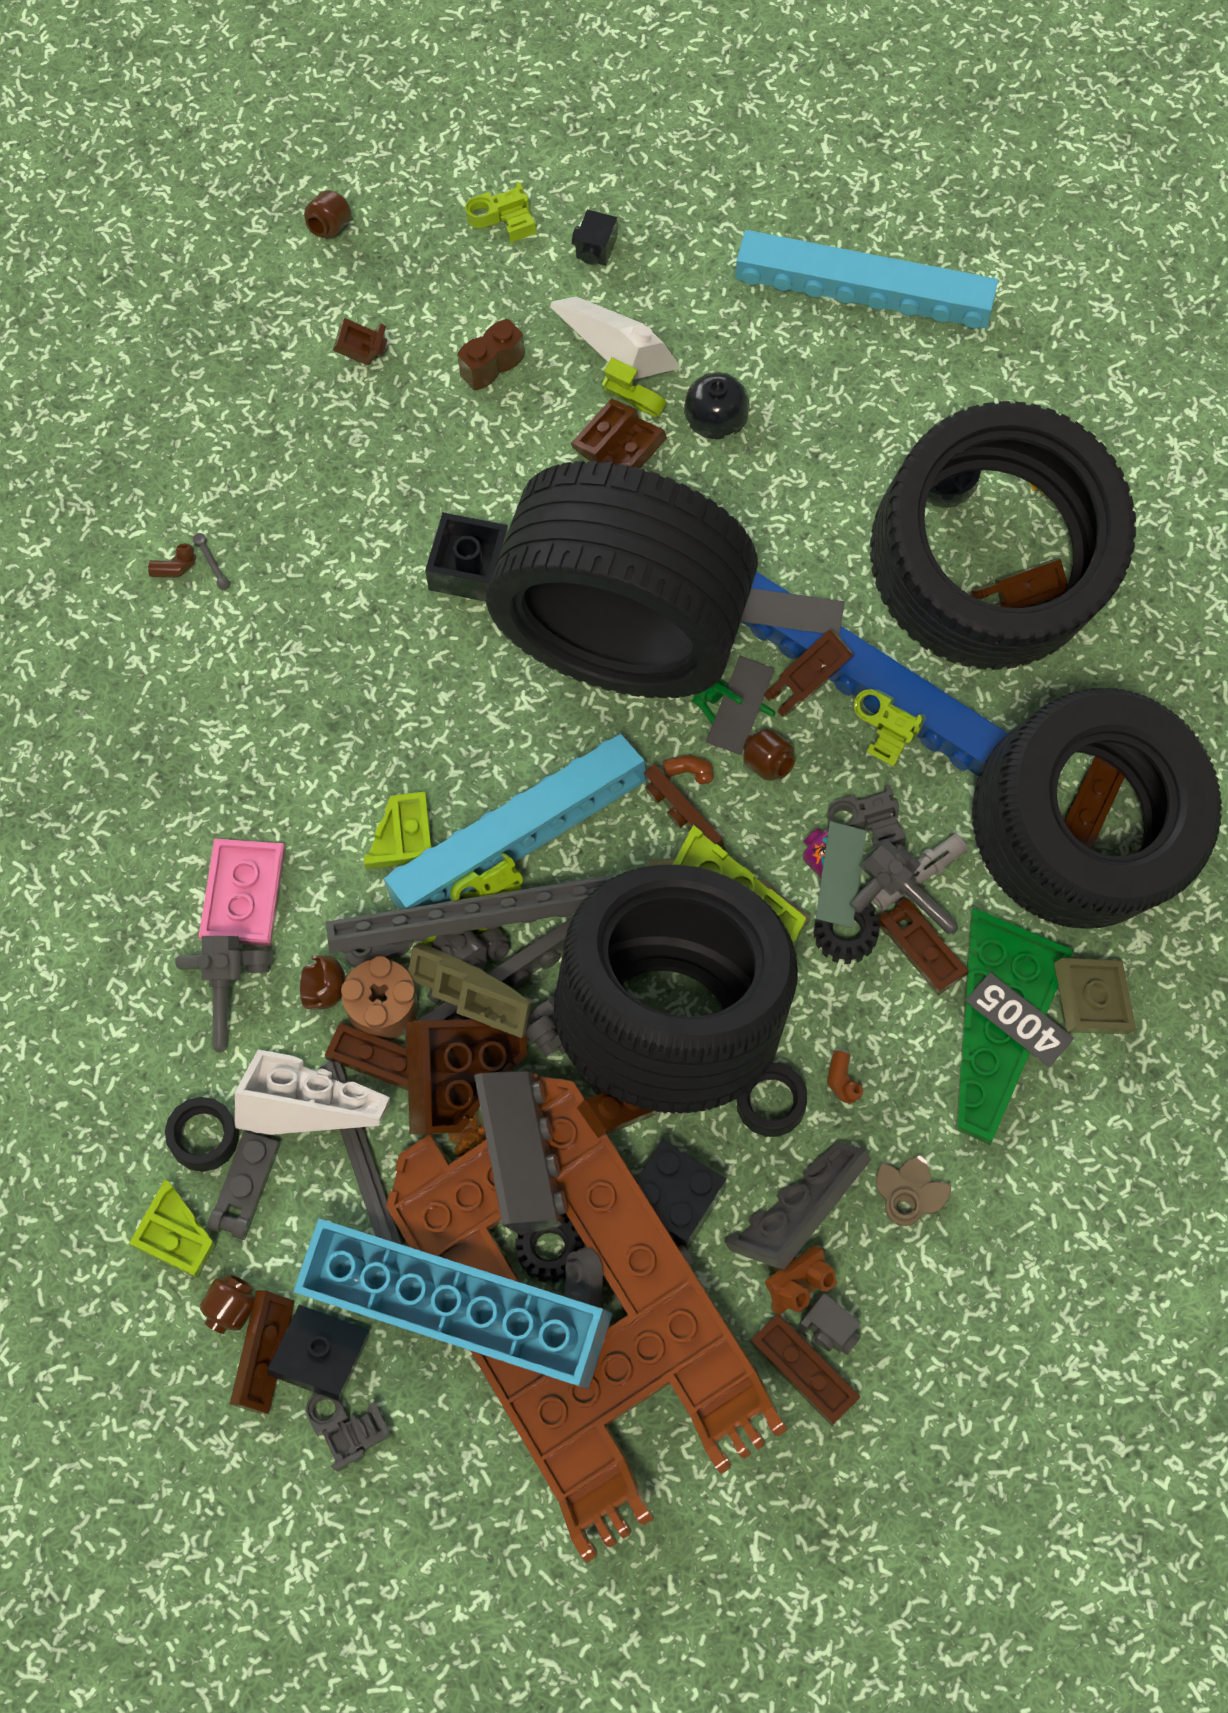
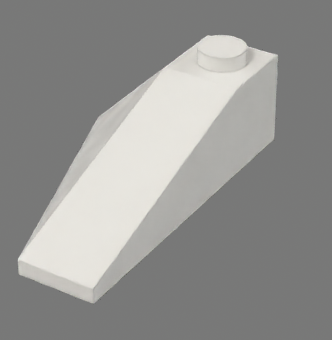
(616, 336)
(289, 1098)

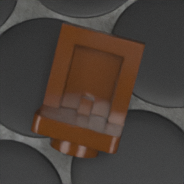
(359, 341)

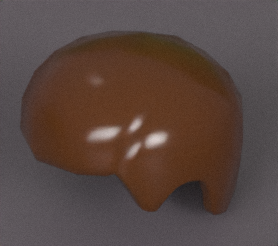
(321, 983)

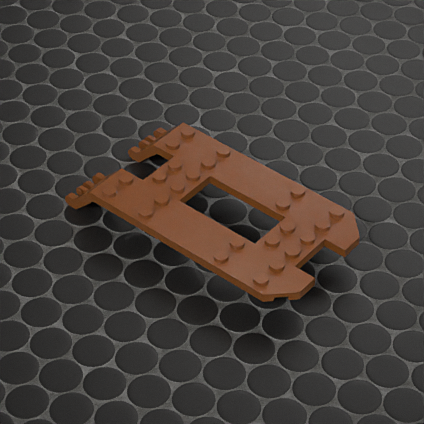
(664, 1340)

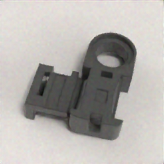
(876, 814)
(350, 1435)

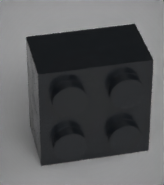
(464, 556)
(681, 1191)

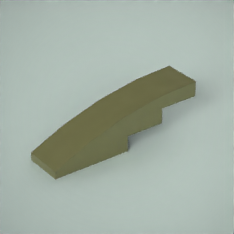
(471, 989)

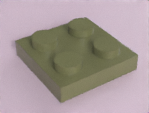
(1094, 996)

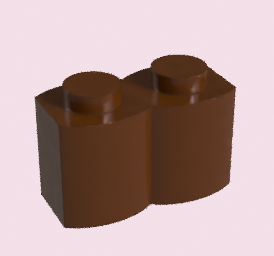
(489, 355)

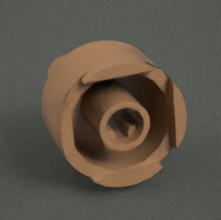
(384, 980)

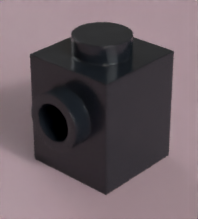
(595, 237)

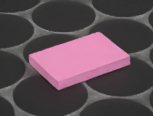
(242, 890)

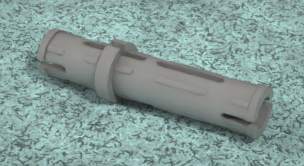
(951, 848)

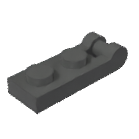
(244, 1184)

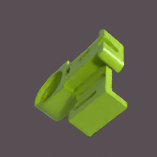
(511, 209)
(619, 383)
(896, 726)
(499, 880)

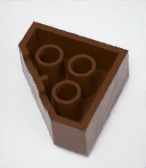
(443, 1067)

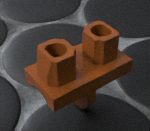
(803, 1275)

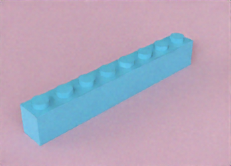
(866, 279)
(520, 824)

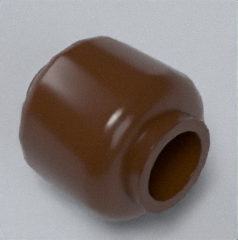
(327, 214)
(768, 755)
(227, 1303)

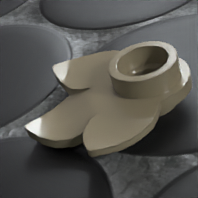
(913, 1186)

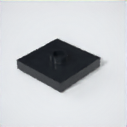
(318, 1352)

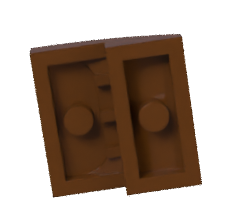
(619, 437)

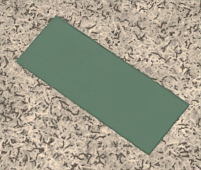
(840, 874)

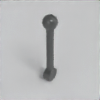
(200, 541)

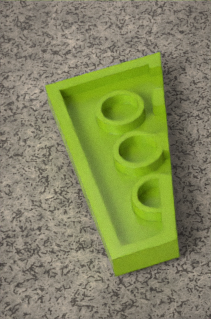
(703, 853)

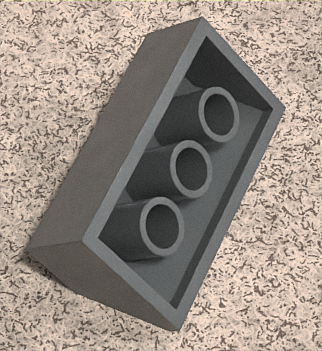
(521, 1151)

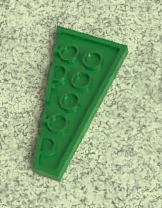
(988, 1055)

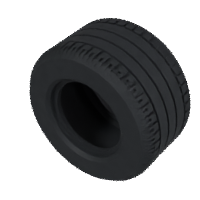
(1037, 854)
(685, 925)

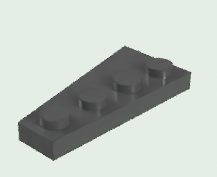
(788, 1225)

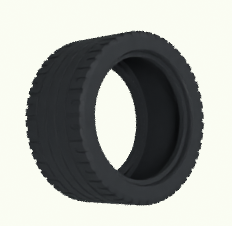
(1058, 461)
(623, 579)

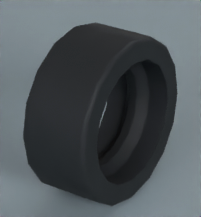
(186, 1111)
(779, 1127)

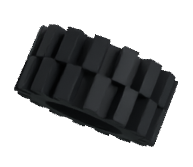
(851, 949)
(543, 1268)

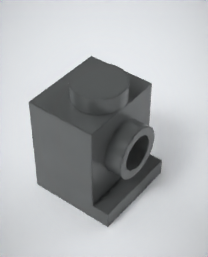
(831, 1326)

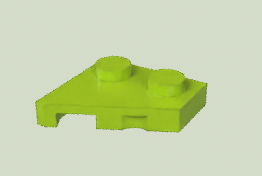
(401, 833)
(173, 1233)

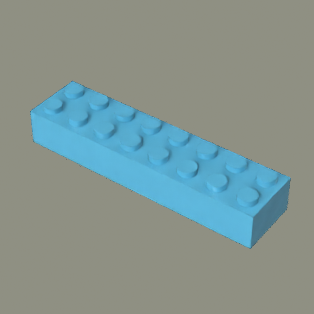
(454, 1303)

